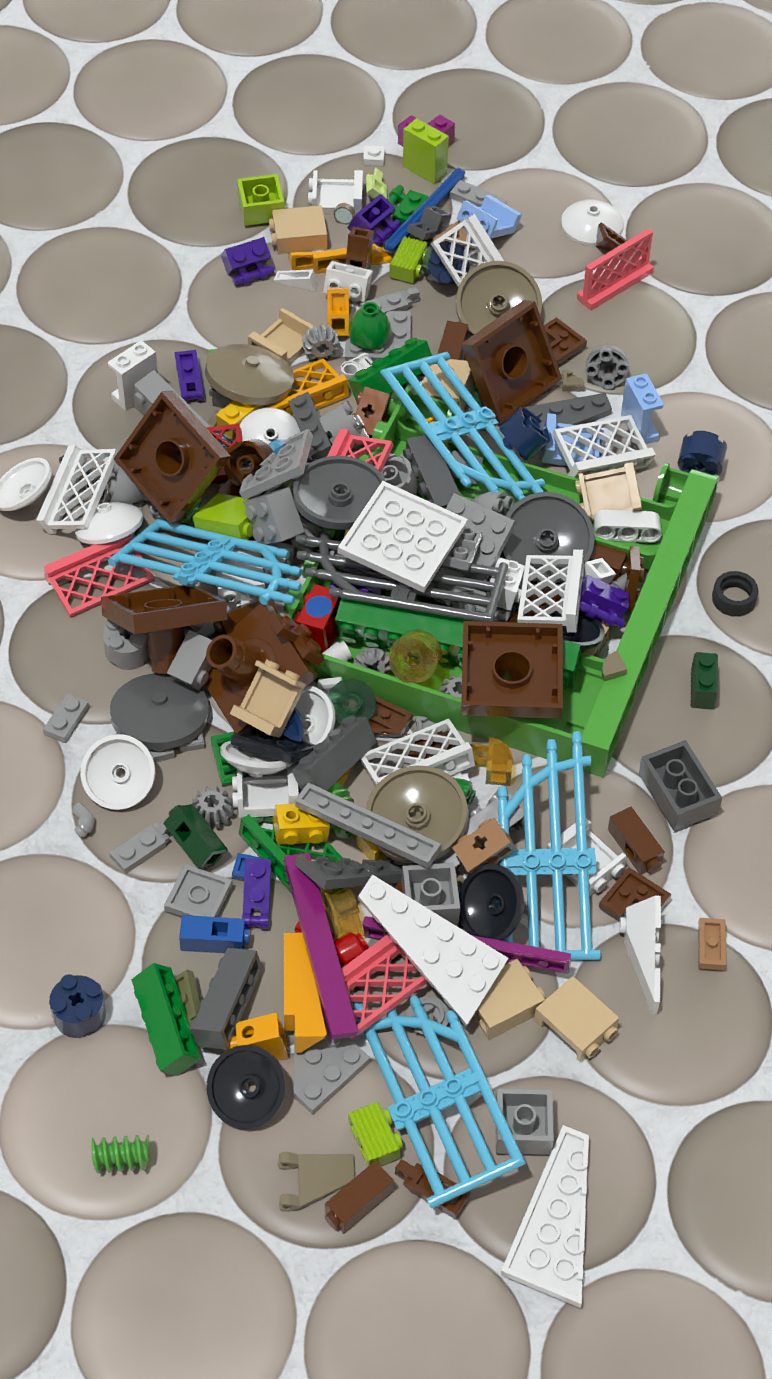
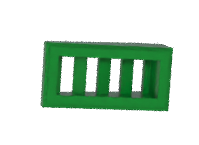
(216, 743)

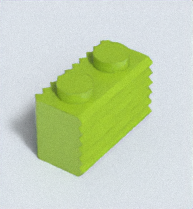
(408, 260)
(374, 1134)

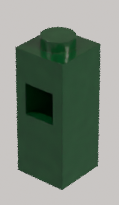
(195, 835)

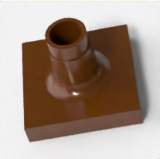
(512, 360)
(171, 457)
(163, 617)
(235, 657)
(512, 669)

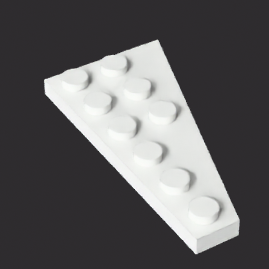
(443, 953)
(552, 1233)

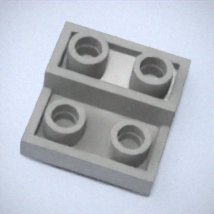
(463, 550)

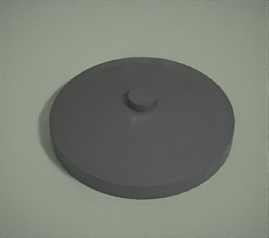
(335, 490)
(548, 526)
(159, 711)

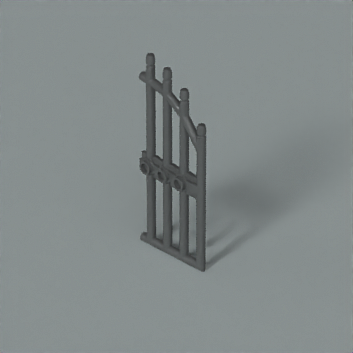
(402, 594)

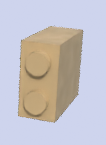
(298, 229)
(463, 372)
(509, 1000)

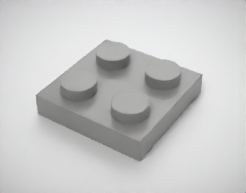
(197, 893)

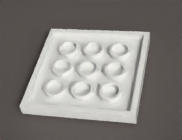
(402, 536)

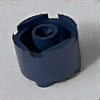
(434, 268)
(525, 433)
(702, 453)
(77, 1005)

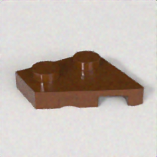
(389, 719)

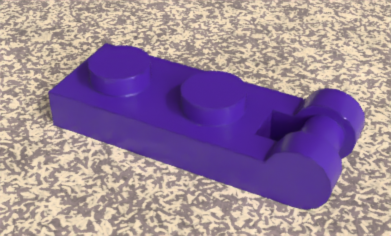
(189, 375)
(257, 892)

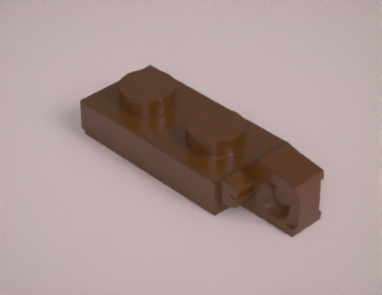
(417, 1182)

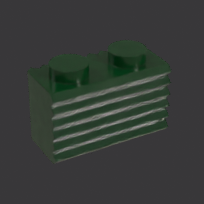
(704, 680)

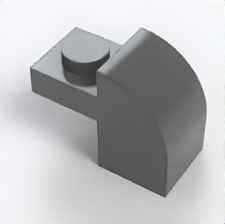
(433, 222)

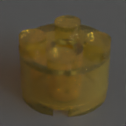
(414, 642)

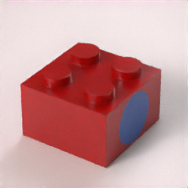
(320, 616)

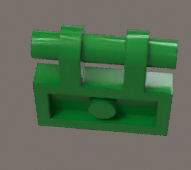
(408, 203)

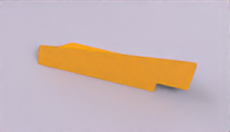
(320, 260)
(301, 996)

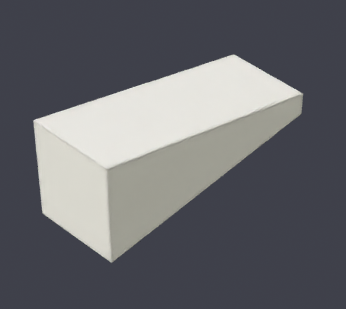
(297, 278)

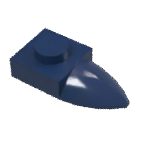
(294, 727)

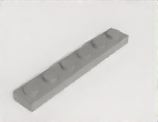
(368, 825)

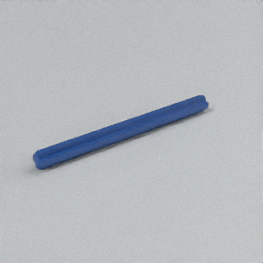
(433, 200)

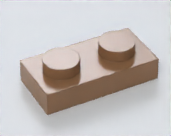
(712, 943)

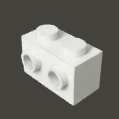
(347, 276)
(512, 585)

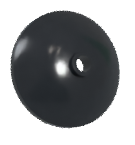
(589, 630)
(481, 901)
(230, 1091)

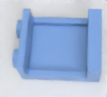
(493, 215)
(639, 401)
(551, 452)

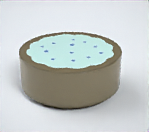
(344, 213)

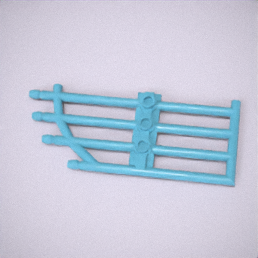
(460, 425)
(210, 558)
(554, 860)
(434, 1099)

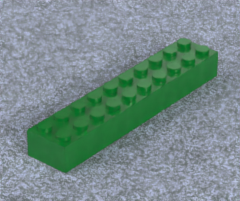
(384, 625)

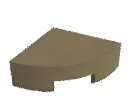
(571, 382)
(613, 666)

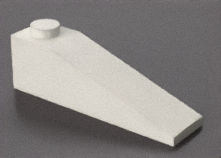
(640, 937)

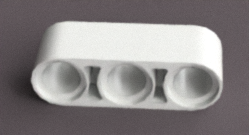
(627, 525)

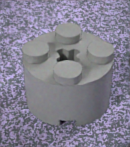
(342, 418)
(399, 473)
(123, 647)

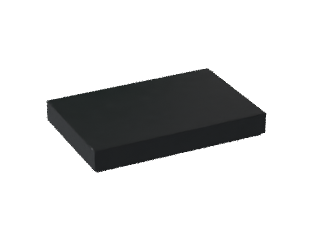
(273, 747)

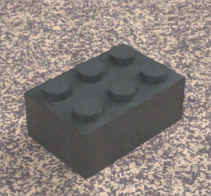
(680, 785)

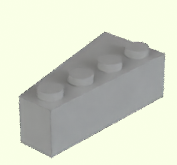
(149, 388)
(476, 818)

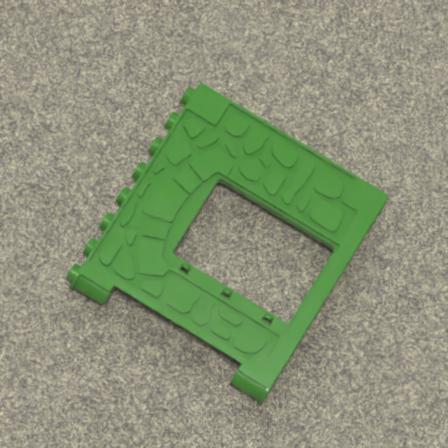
(593, 705)

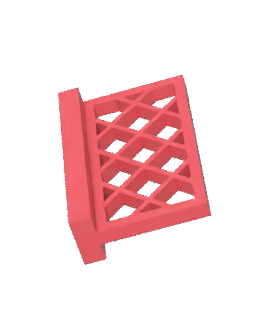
(627, 273)
(345, 442)
(86, 560)
(359, 973)

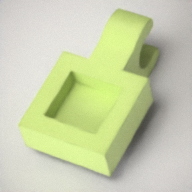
(374, 184)

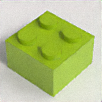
(259, 197)

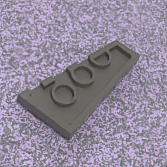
(575, 410)
(347, 872)

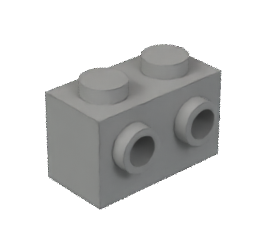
(190, 662)

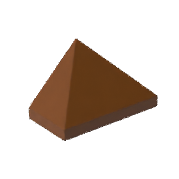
(608, 239)

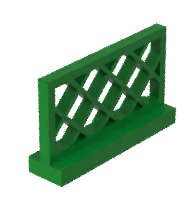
(265, 847)

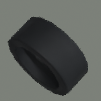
(739, 580)

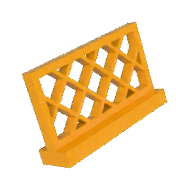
(321, 392)

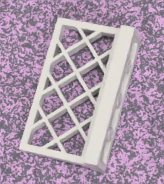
(480, 241)
(609, 460)
(65, 485)
(571, 595)
(449, 760)

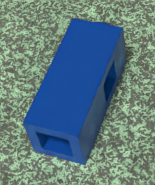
(212, 934)

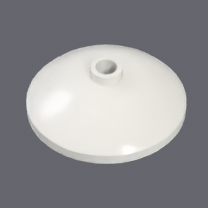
(582, 220)
(266, 420)
(24, 484)
(111, 523)
(318, 711)
(251, 762)
(101, 770)

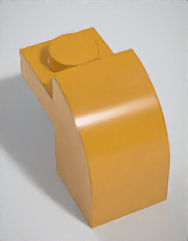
(338, 310)

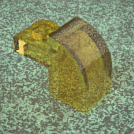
(496, 758)
(343, 910)

